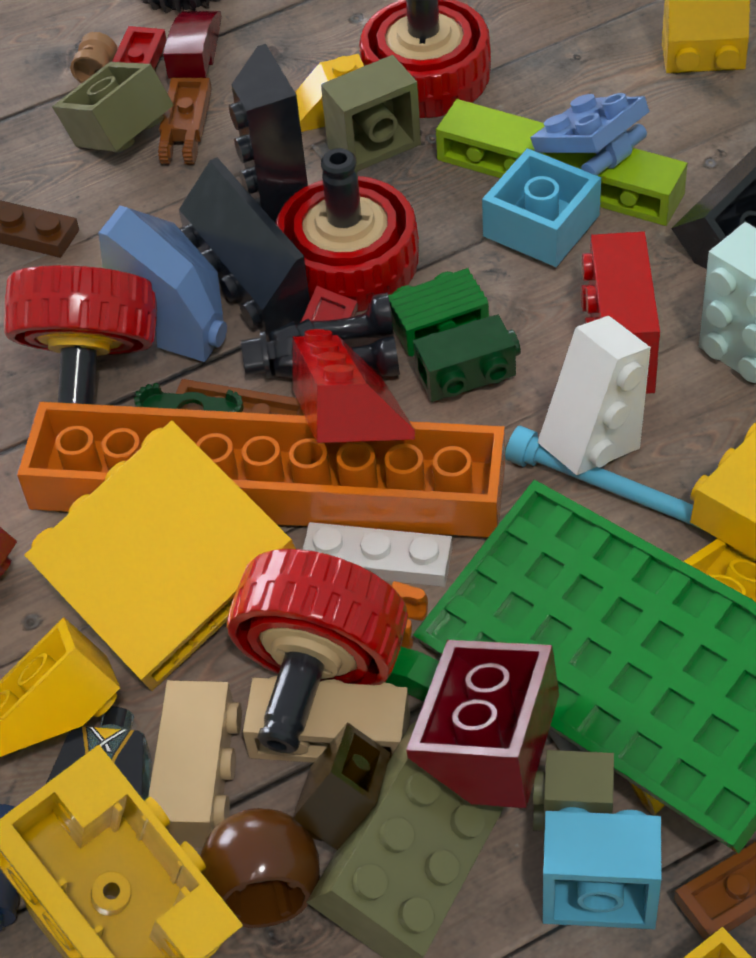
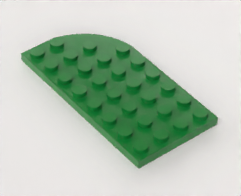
(642, 647)

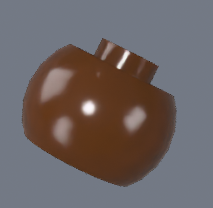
(262, 866)

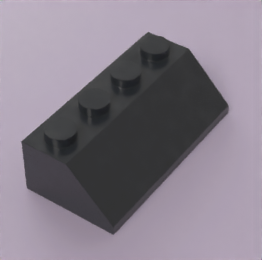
(269, 132)
(720, 211)
(247, 249)

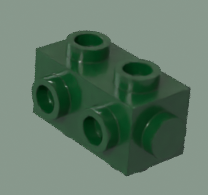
(466, 357)

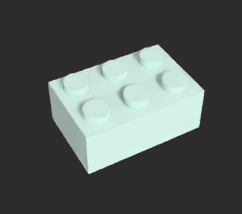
(730, 302)

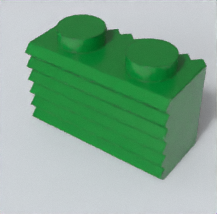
(436, 306)

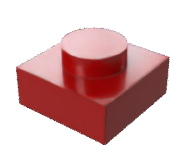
(329, 306)

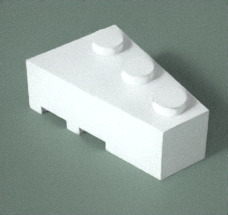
(598, 397)

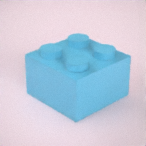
(541, 207)
(601, 868)

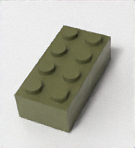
(404, 861)

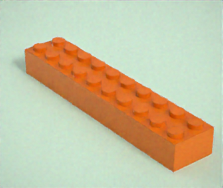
(428, 485)

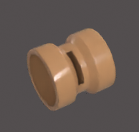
(93, 54)

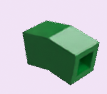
(413, 671)

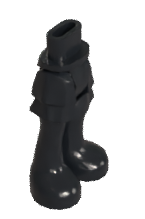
(275, 352)

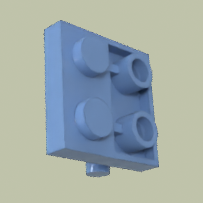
(597, 128)

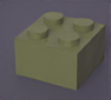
(113, 106)
(372, 112)

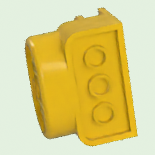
(98, 838)

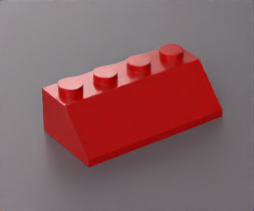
(343, 393)

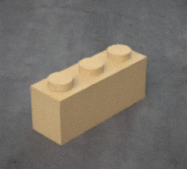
(375, 710)
(195, 757)

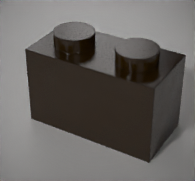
(342, 786)

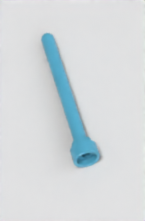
(525, 450)

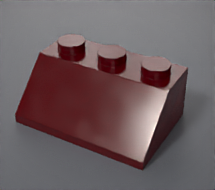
(487, 720)

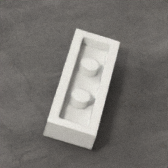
(387, 553)

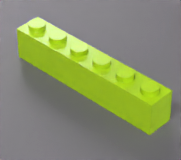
(492, 140)

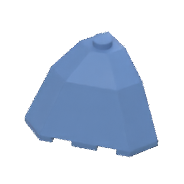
(180, 277)

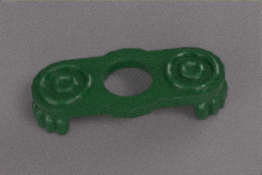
(153, 397)

